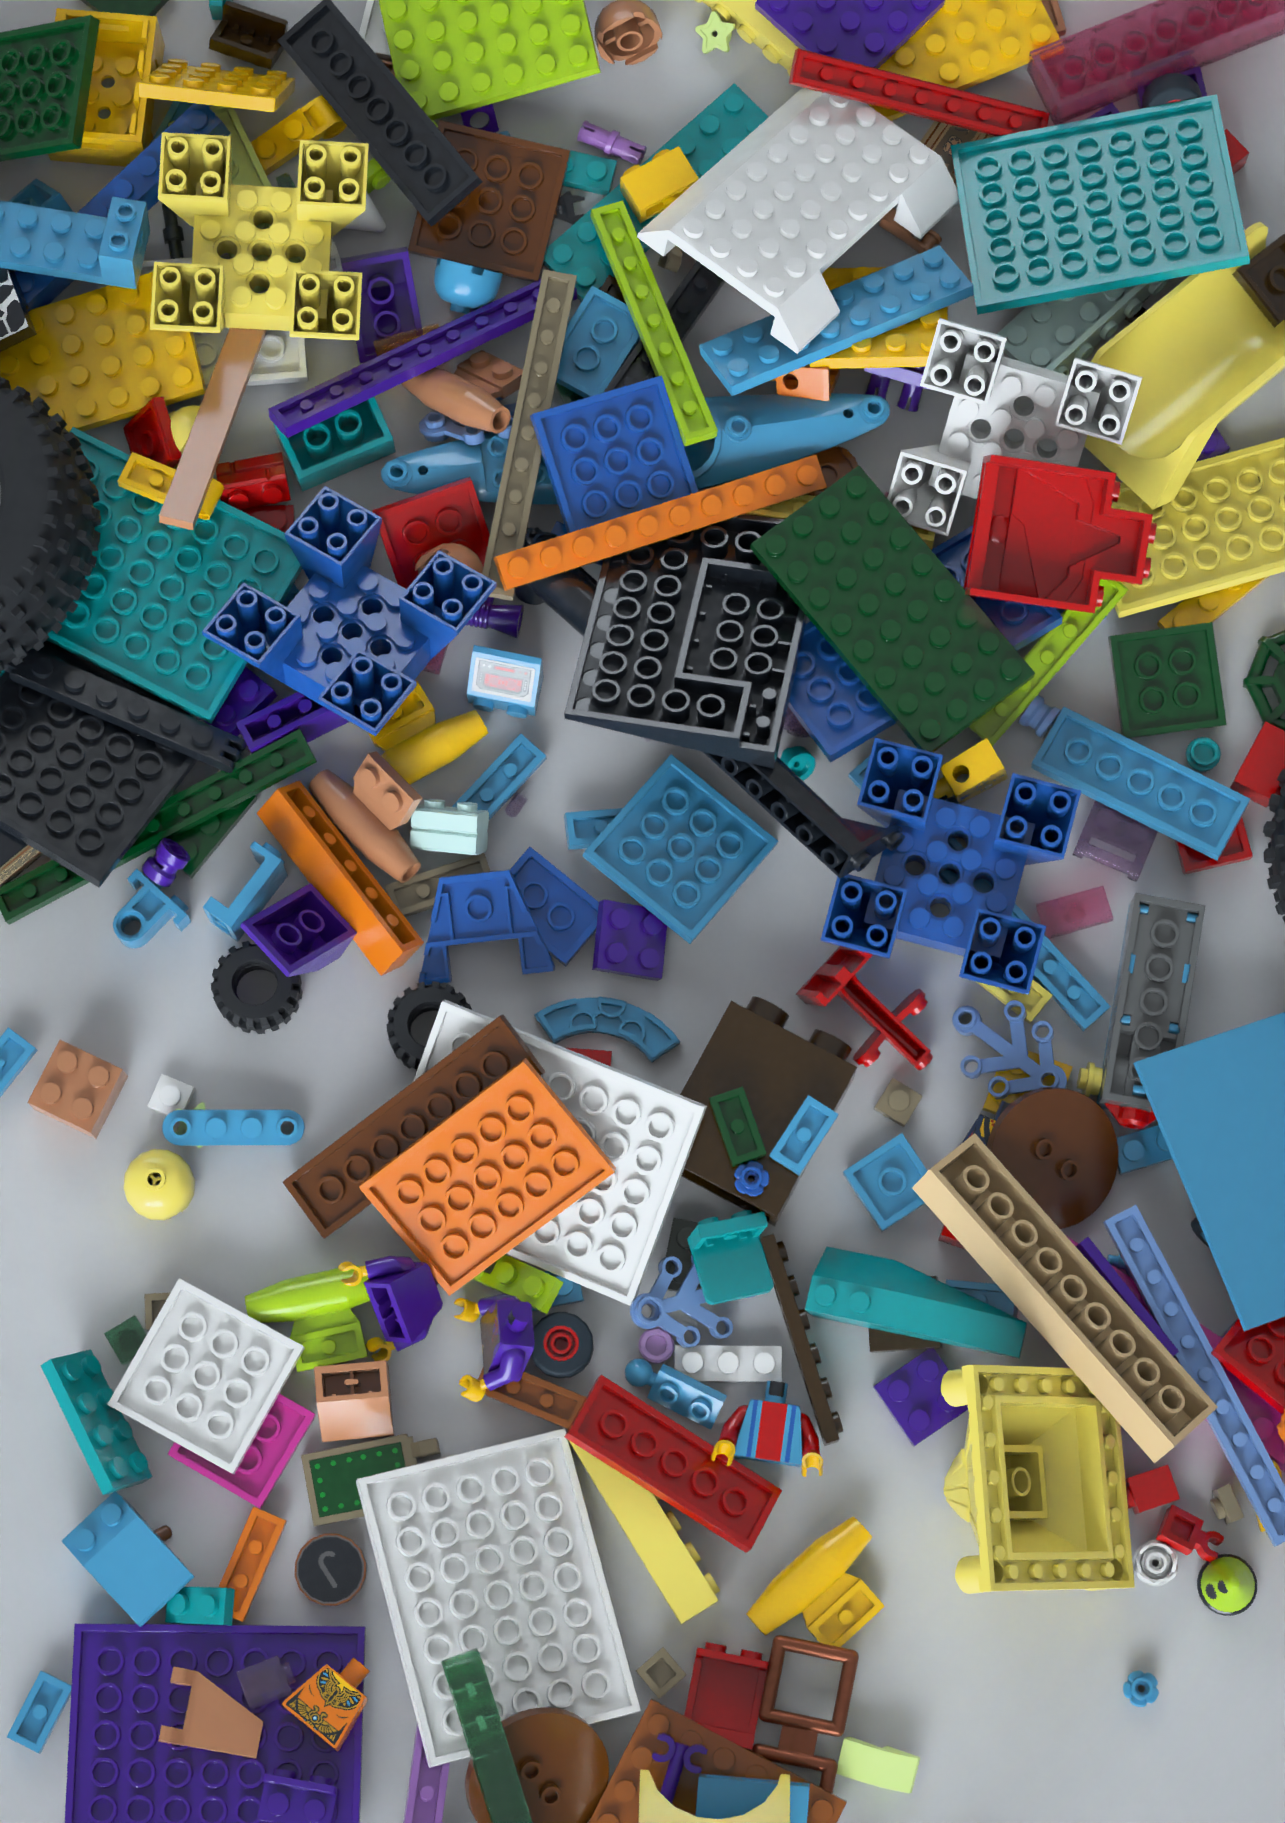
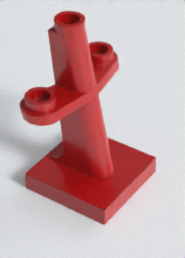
(839, 979)

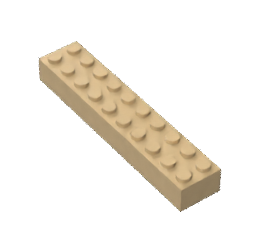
(1064, 1298)

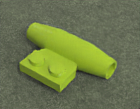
(320, 1314)

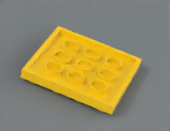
(218, 87)
(898, 347)

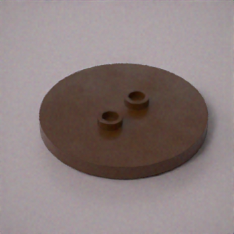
(1058, 1151)
(557, 1763)

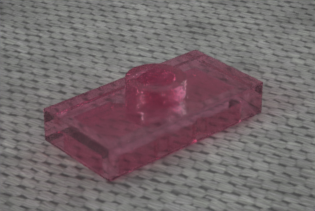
(1074, 912)

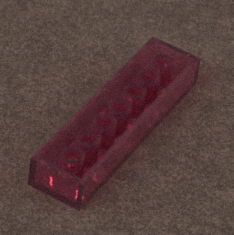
(1145, 44)

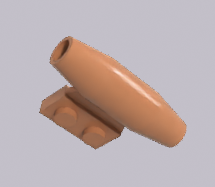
(470, 392)
(372, 813)

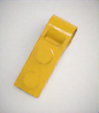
(282, 141)
(154, 479)

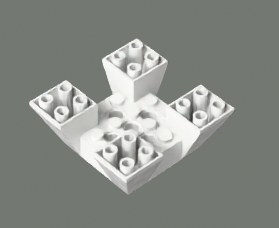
(986, 386)

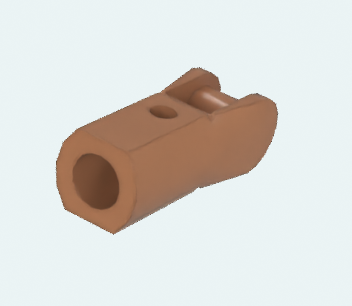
(928, 241)

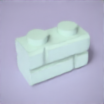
(449, 828)

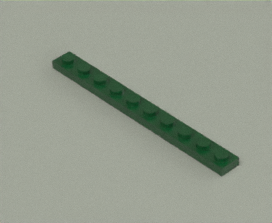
(175, 817)

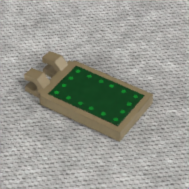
(334, 1472)

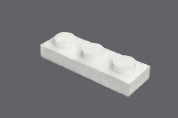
(730, 1363)

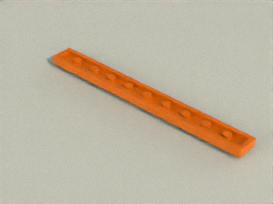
(659, 522)

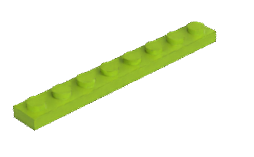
(653, 322)

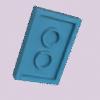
(596, 343)

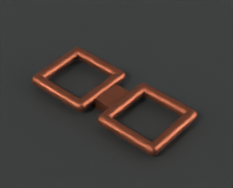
(801, 1731)

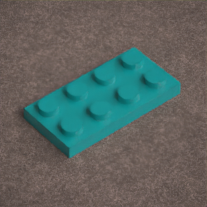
(98, 1428)

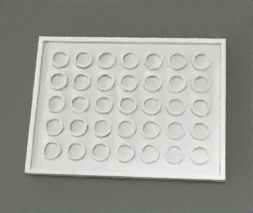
(639, 1126)
(504, 1562)

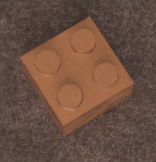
(77, 1089)

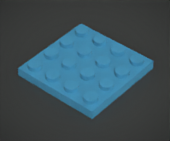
(680, 849)

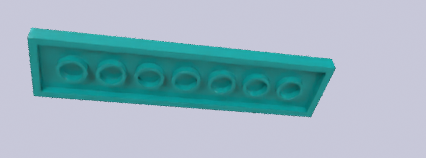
(704, 144)

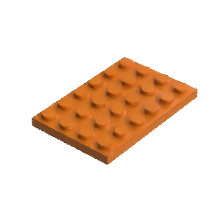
(487, 1177)

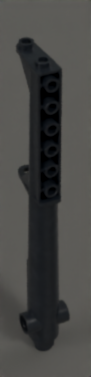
(834, 840)

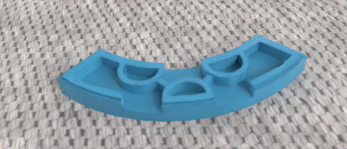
(611, 1018)

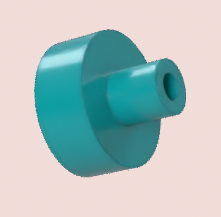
(799, 761)

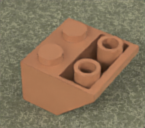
(354, 1401)

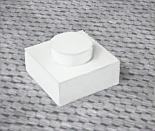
(170, 1095)

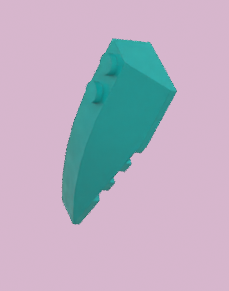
(906, 1302)

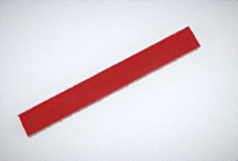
(912, 95)

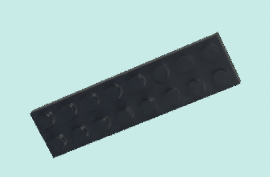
(380, 111)

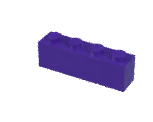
(286, 717)

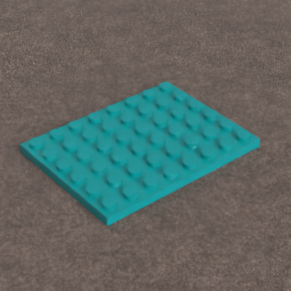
(1099, 204)
(164, 586)

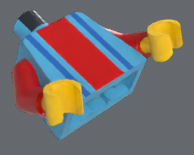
(771, 1433)

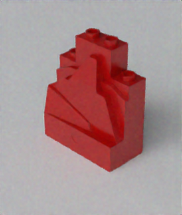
(1051, 535)

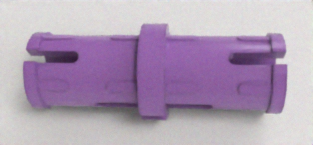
(611, 143)

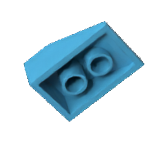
(128, 1558)

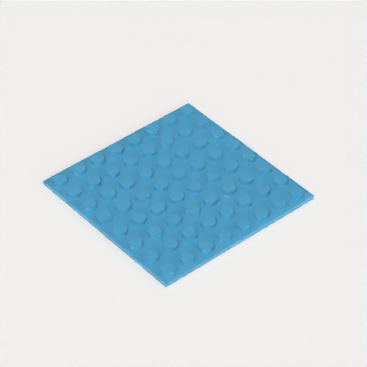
(1226, 1134)

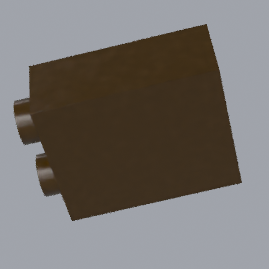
(777, 1077)

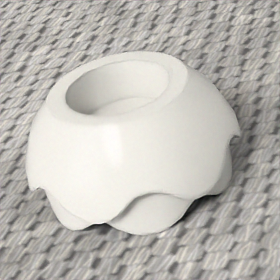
(1167, 1563)

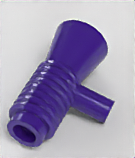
(498, 617)

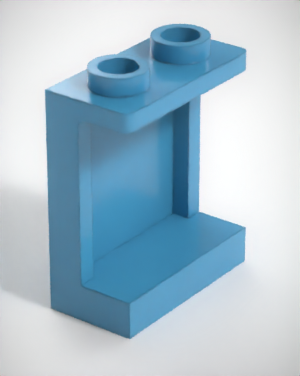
(254, 894)

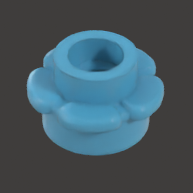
(1131, 1691)

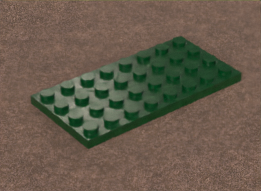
(892, 611)

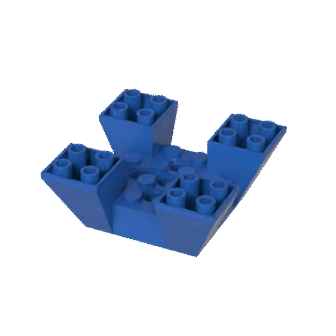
(350, 631)
(980, 926)

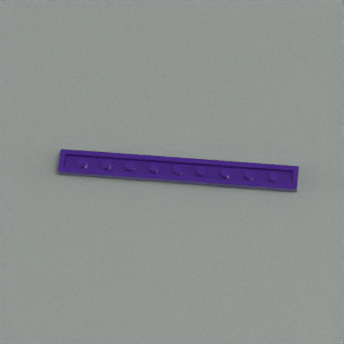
(406, 361)

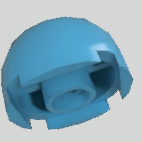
(465, 285)

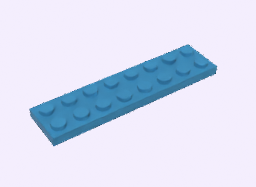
(866, 310)

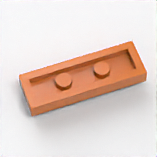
(252, 1559)

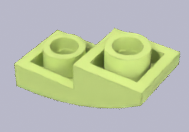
(877, 1765)

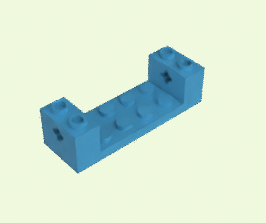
(75, 243)

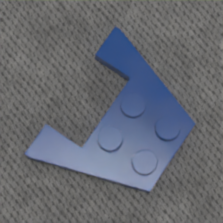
(481, 910)

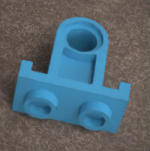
(151, 909)

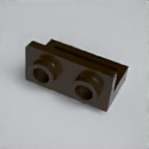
(249, 35)

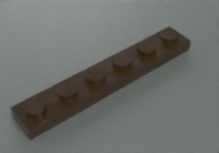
(806, 1354)

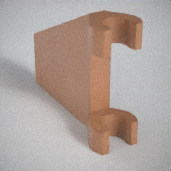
(213, 1719)

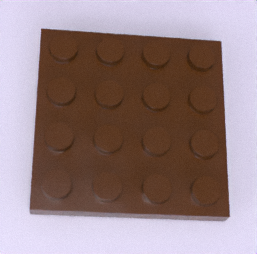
(509, 215)

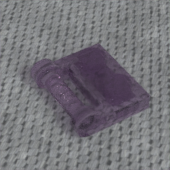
(1117, 831)

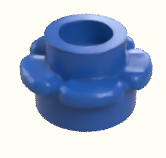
(753, 1188)

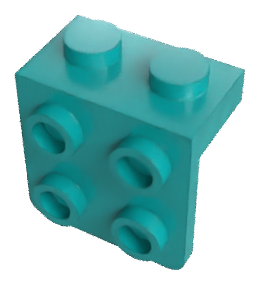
(731, 1257)

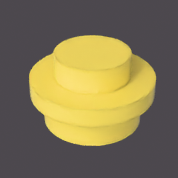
(1090, 1079)

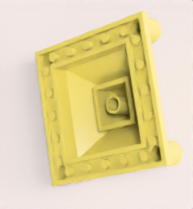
(1038, 1482)

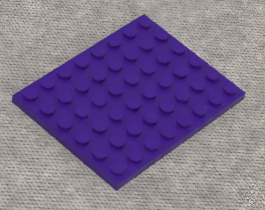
(126, 1695)

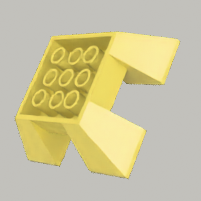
(224, 216)

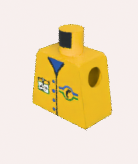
(983, 770)

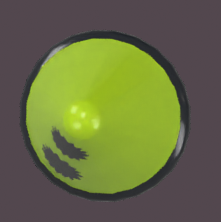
(1227, 1585)

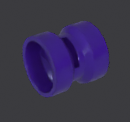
(166, 862)

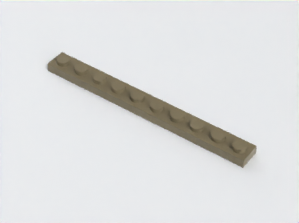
(534, 395)

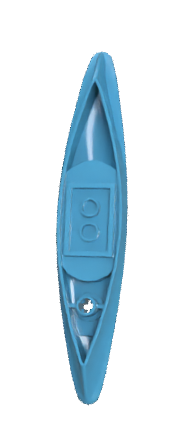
(751, 438)

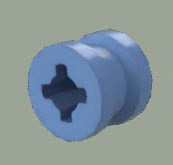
(1039, 716)

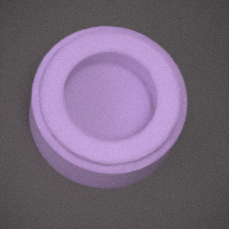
(656, 1345)

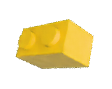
(657, 183)

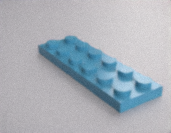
(1140, 783)

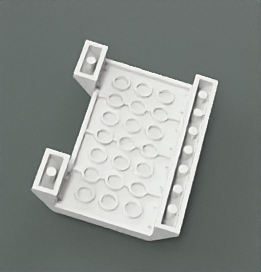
(799, 200)

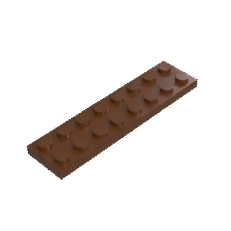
(331, 1181)

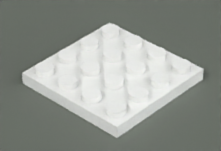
(206, 1376)

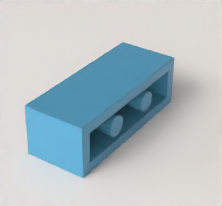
(734, 1796)

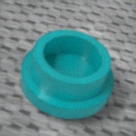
(1203, 754)

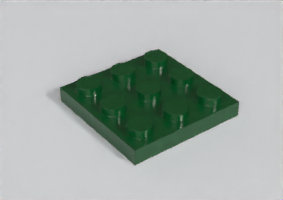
(1167, 680)

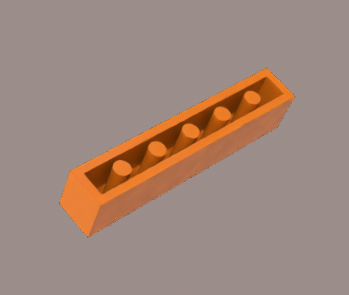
(340, 876)

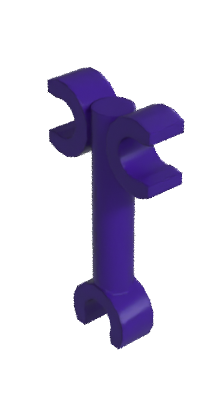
(679, 1755)

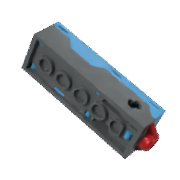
(1148, 999)

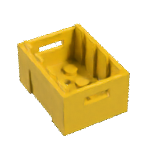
(127, 52)

